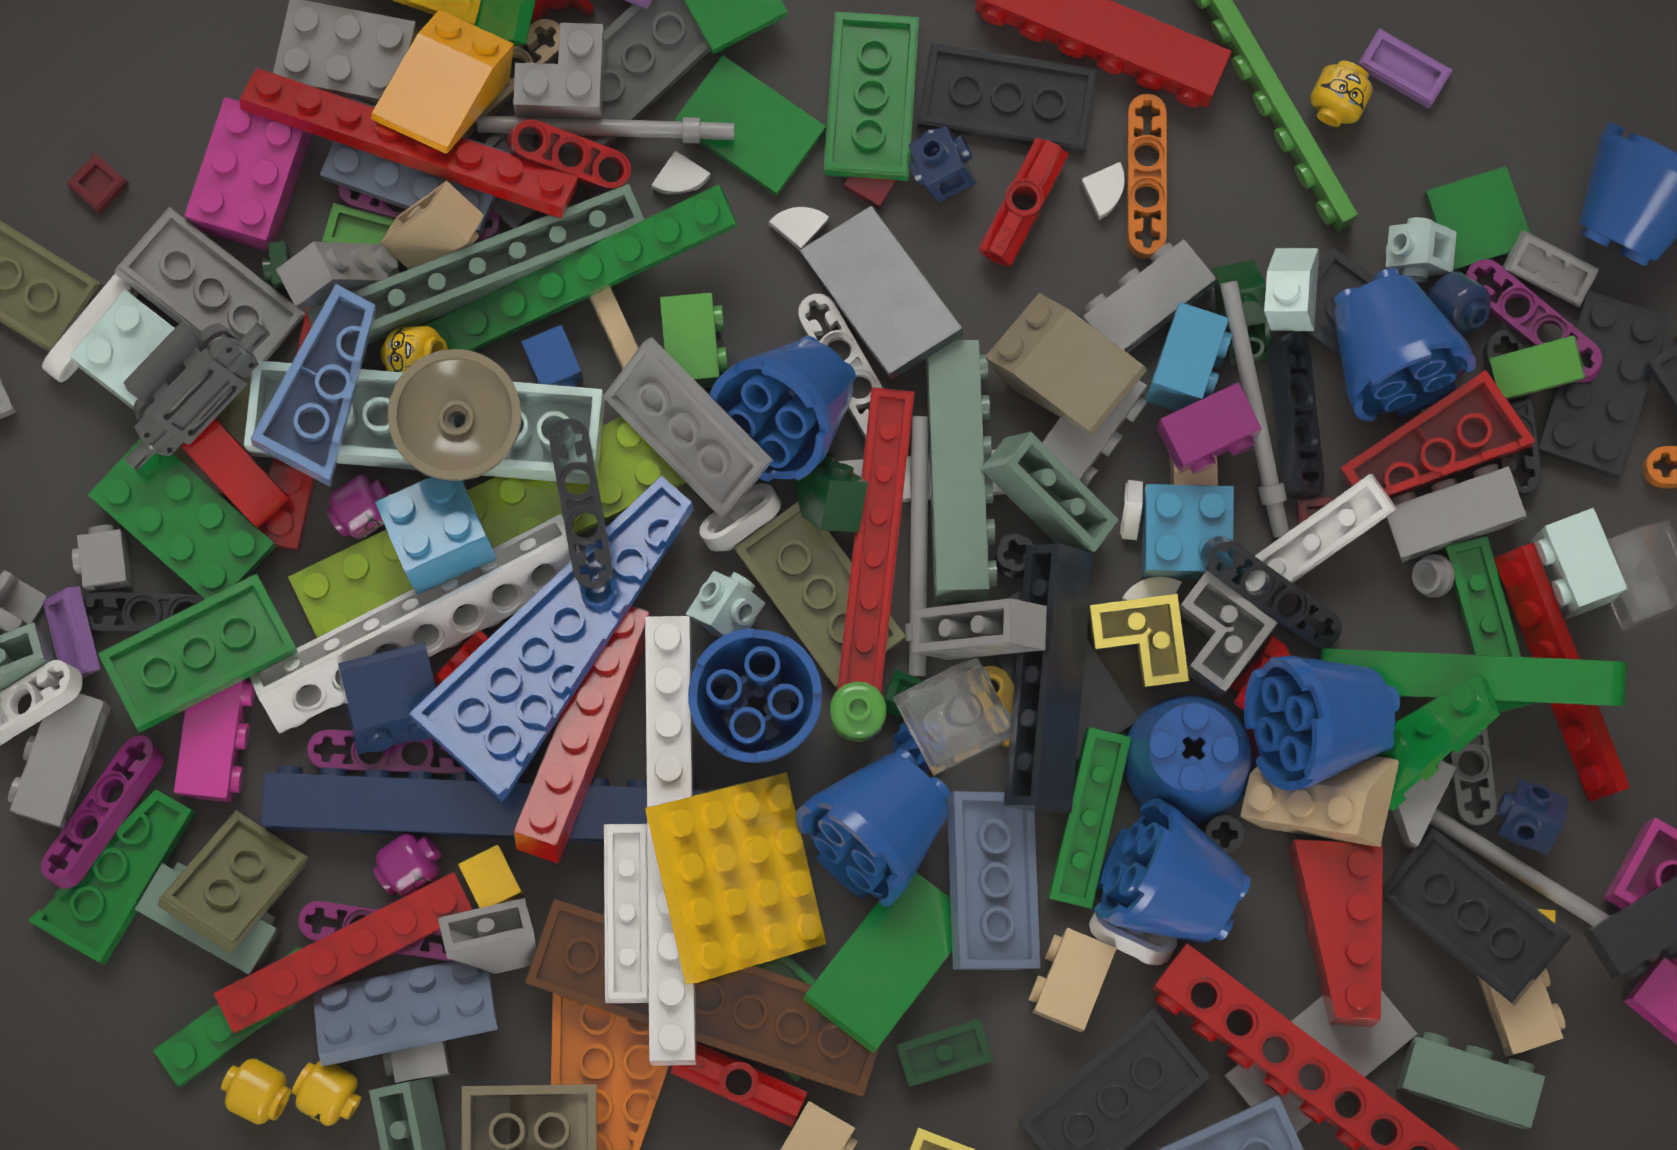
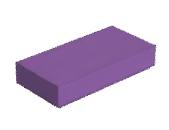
(1404, 68)
(71, 630)

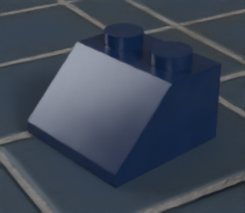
(382, 693)

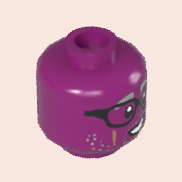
(354, 506)
(407, 864)

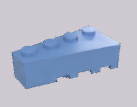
(316, 395)

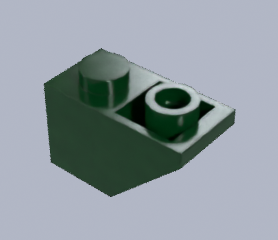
(1252, 294)
(832, 496)

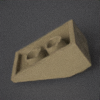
(1064, 364)
(529, 1117)

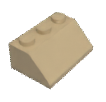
(1341, 808)

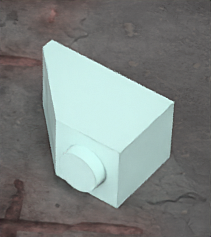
(1292, 289)

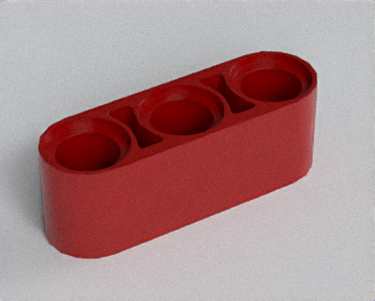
(589, 154)
(236, 473)

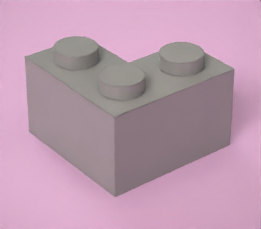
(571, 86)
(1234, 632)

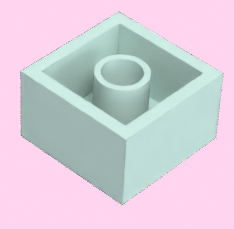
(120, 344)
(1579, 563)

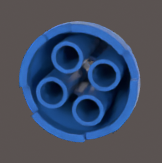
(1632, 195)
(1396, 347)
(788, 403)
(758, 666)
(1317, 718)
(1194, 786)
(876, 825)
(1170, 878)

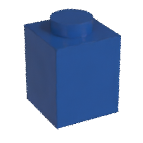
(553, 358)

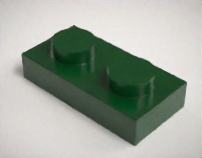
(944, 1053)

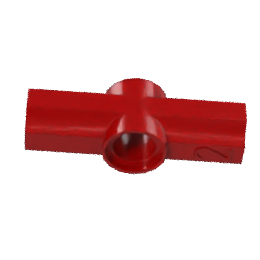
(1033, 180)
(766, 1096)

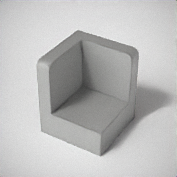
(18, 602)

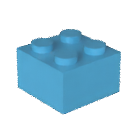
(1186, 361)
(1179, 523)
(435, 532)

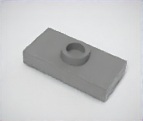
(1550, 269)

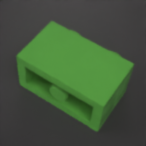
(690, 335)

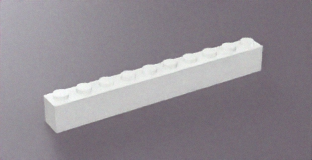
(668, 779)

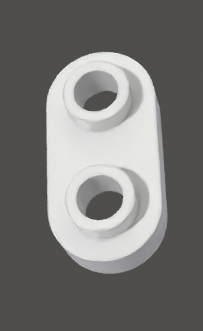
(753, 511)
(1145, 946)

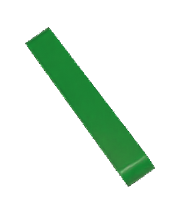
(1508, 676)

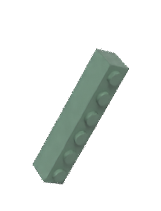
(956, 476)

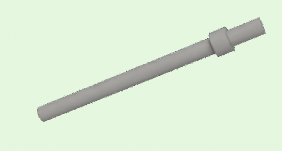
(689, 130)
(1272, 491)
(918, 534)
(1519, 870)

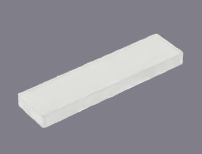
(1325, 532)
(626, 913)

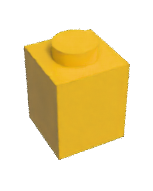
(490, 878)

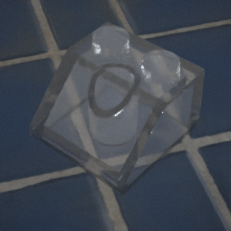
(1650, 572)
(955, 716)

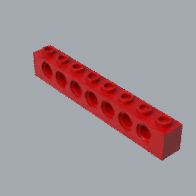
(1336, 1076)

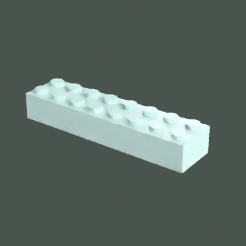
(369, 440)

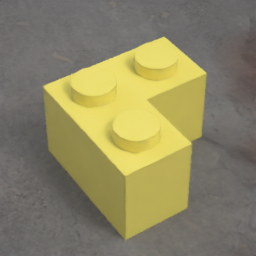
(1150, 624)

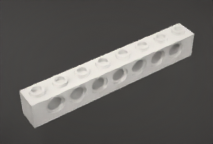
(399, 620)

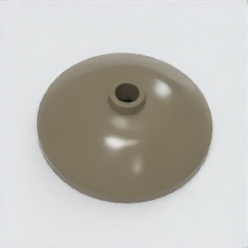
(447, 386)

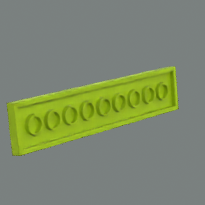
(371, 570)

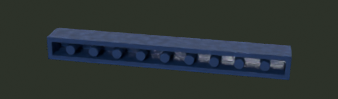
(429, 805)

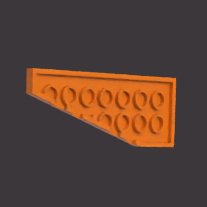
(614, 1054)

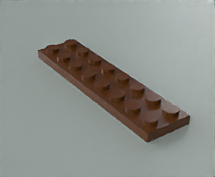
(739, 1012)

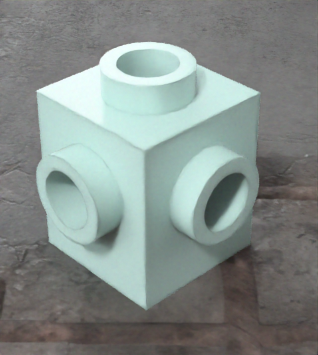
(1420, 249)
(725, 604)

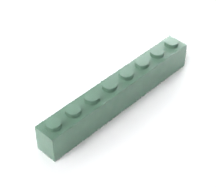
(493, 263)

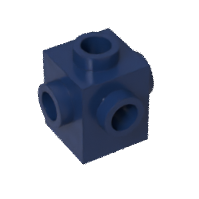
(942, 163)
(1531, 816)

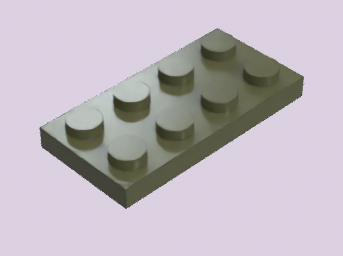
(807, 583)

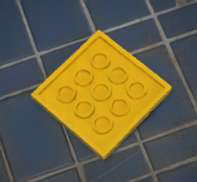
(735, 877)

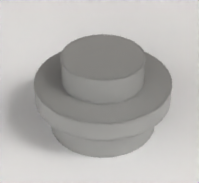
(1433, 575)

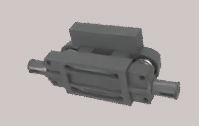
(188, 385)

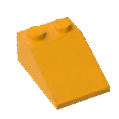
(445, 81)

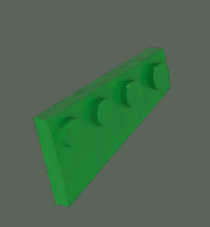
(1438, 729)
(104, 902)

